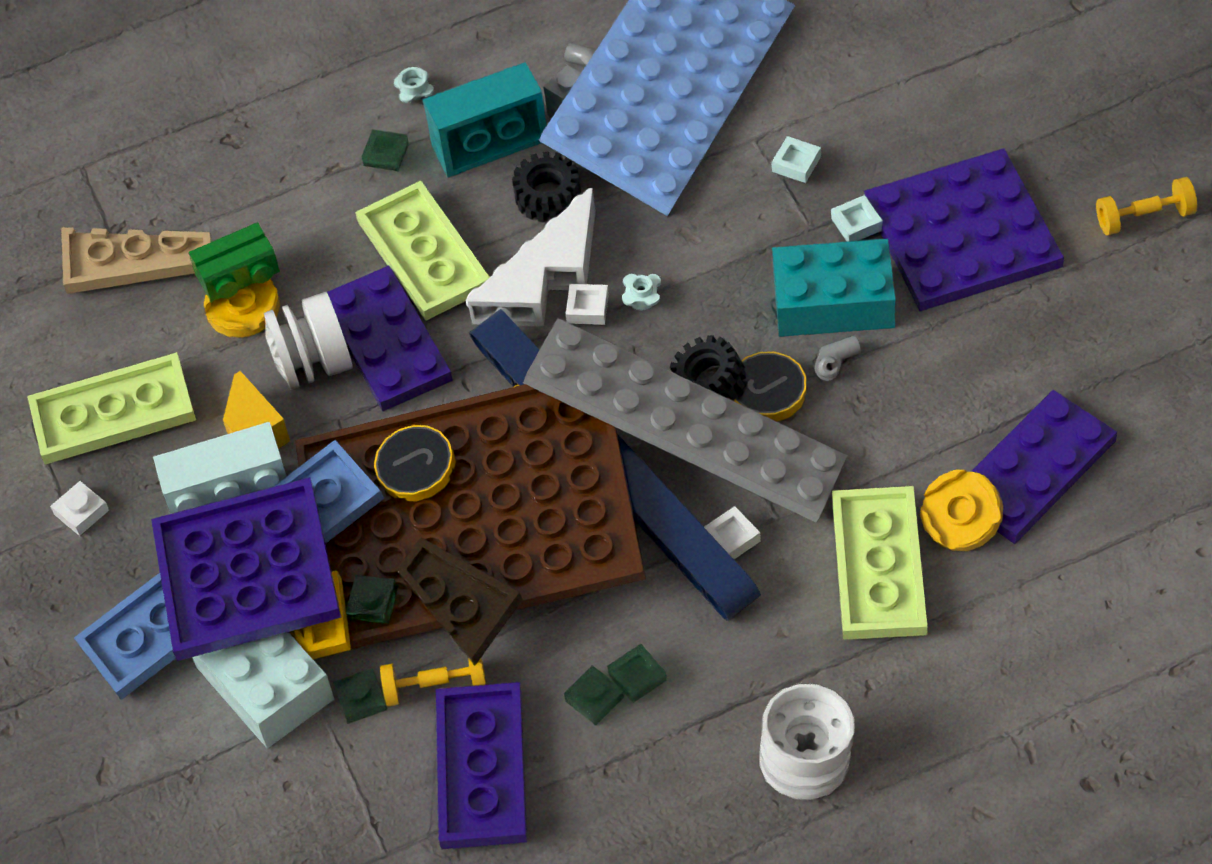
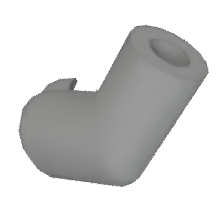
(578, 54)
(831, 357)

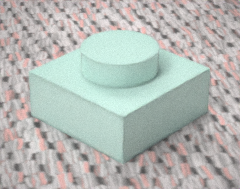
(796, 159)
(856, 219)

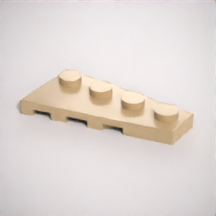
(112, 260)

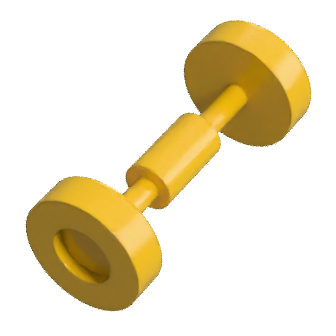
(1183, 197)
(426, 679)

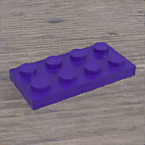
(388, 339)
(1043, 460)
(480, 766)

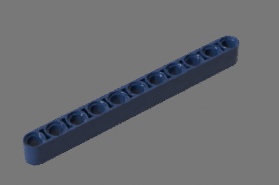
(653, 504)

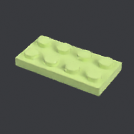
(422, 249)
(111, 408)
(879, 563)

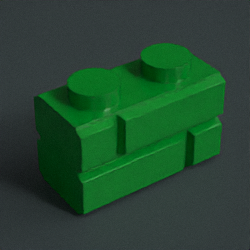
(234, 262)

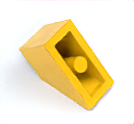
(249, 408)

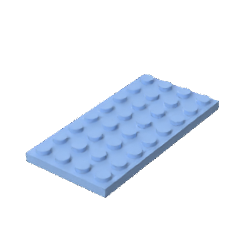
(662, 91)

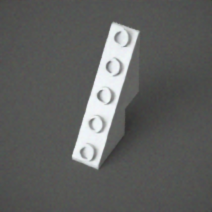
(545, 263)

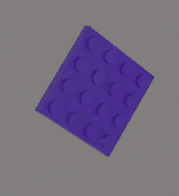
(964, 229)
(244, 569)

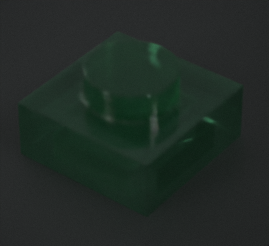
(385, 150)
(372, 599)
(637, 673)
(360, 695)
(594, 695)

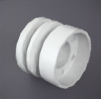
(307, 340)
(806, 741)

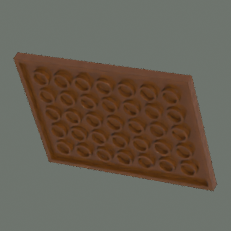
(529, 502)

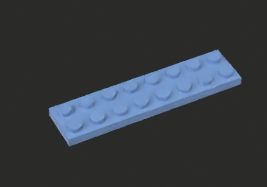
(134, 636)

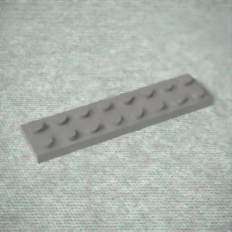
(686, 419)

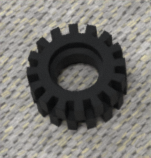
(541, 171)
(707, 355)

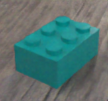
(485, 119)
(833, 287)

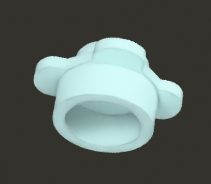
(413, 84)
(638, 298)

